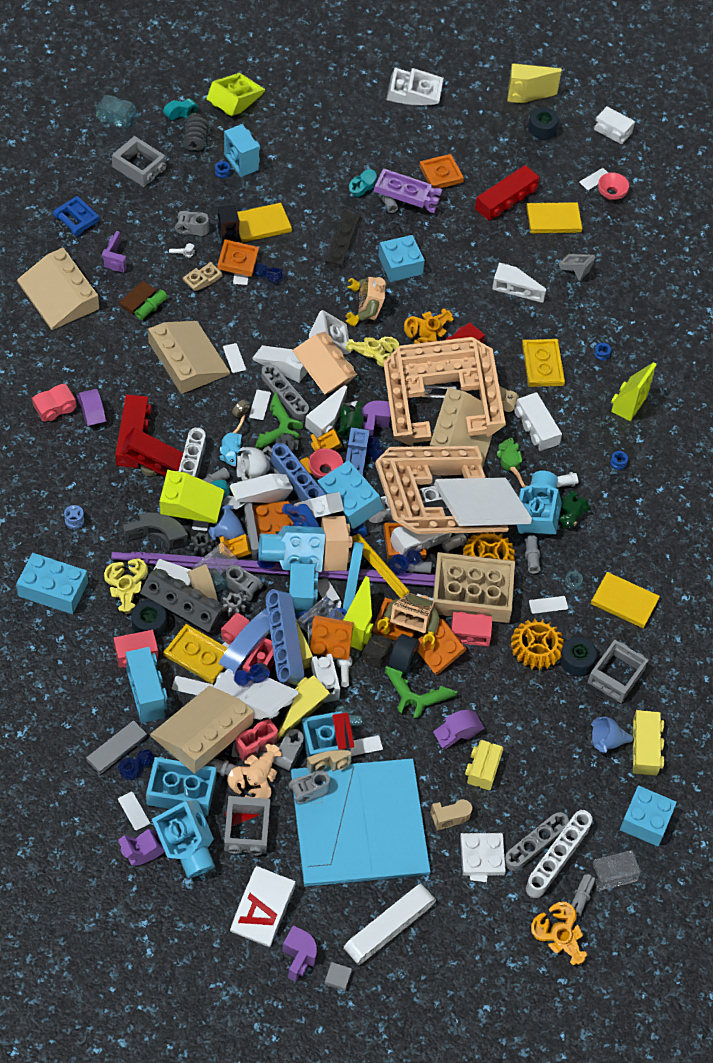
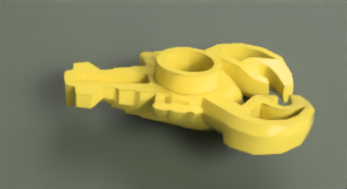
(374, 348)
(127, 584)

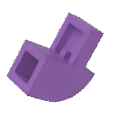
(91, 407)
(376, 414)
(458, 725)
(142, 848)
(301, 947)

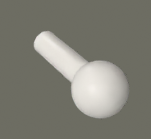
(344, 665)

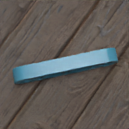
(353, 575)

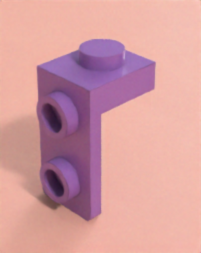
(111, 258)

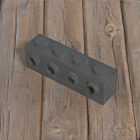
(182, 599)

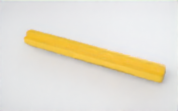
(381, 567)

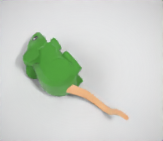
(510, 457)

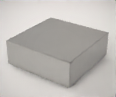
(338, 976)

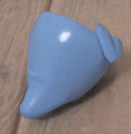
(227, 525)
(608, 734)

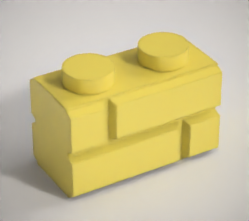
(485, 764)

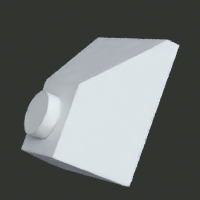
(333, 327)

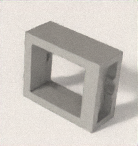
(129, 150)
(609, 685)
(249, 806)

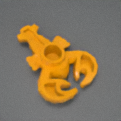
(428, 327)
(561, 932)

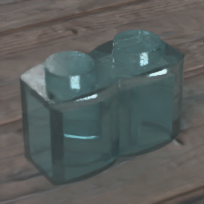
(115, 111)

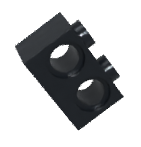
(228, 223)

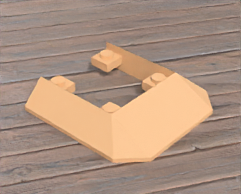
(438, 363)
(407, 467)

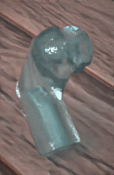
(354, 719)

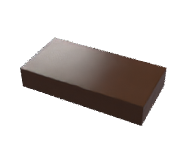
(137, 297)

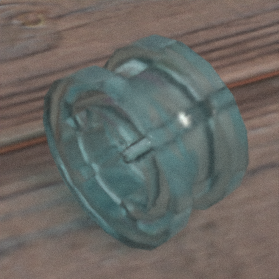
(573, 574)
(219, 582)

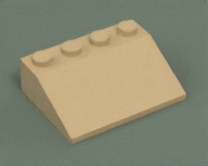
(59, 289)
(186, 354)
(452, 425)
(473, 586)
(204, 727)

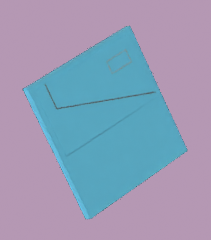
(363, 826)

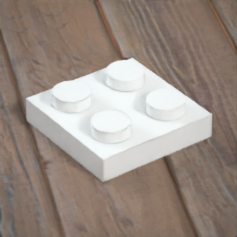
(482, 854)

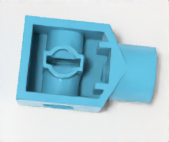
(542, 504)
(293, 545)
(186, 837)

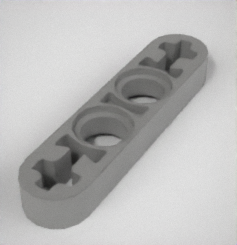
(285, 391)
(535, 840)

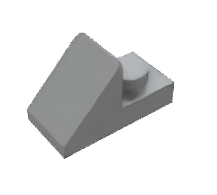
(579, 263)

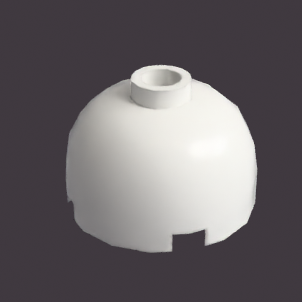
(251, 463)

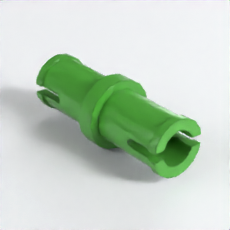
(151, 304)

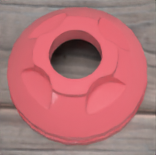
(614, 182)
(323, 458)

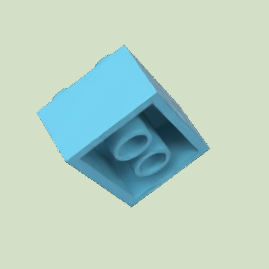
(357, 495)
(52, 583)
(146, 684)
(175, 783)

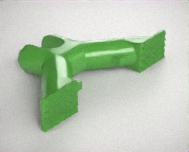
(285, 424)
(409, 697)

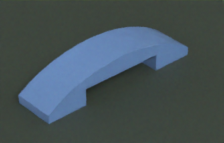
(357, 448)
(246, 642)

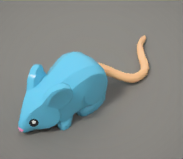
(231, 445)

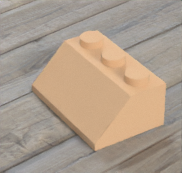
(325, 362)

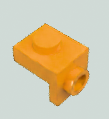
(327, 441)
(239, 546)

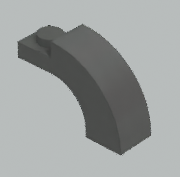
(159, 526)

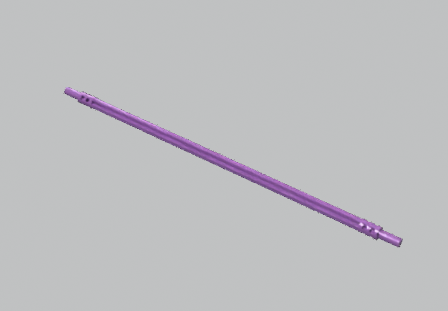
(252, 566)

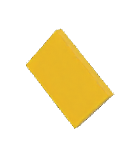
(554, 218)
(263, 222)
(543, 362)
(625, 600)
(196, 653)

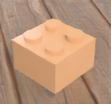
(336, 544)

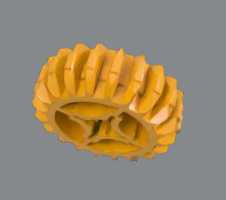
(489, 546)
(537, 651)

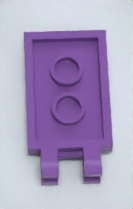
(407, 189)

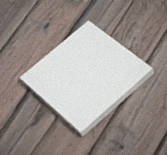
(482, 501)

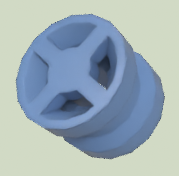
(74, 512)

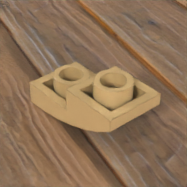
(201, 278)
(201, 580)
(335, 759)

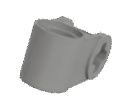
(193, 223)
(245, 584)
(290, 749)
(306, 789)

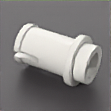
(567, 480)
(454, 542)

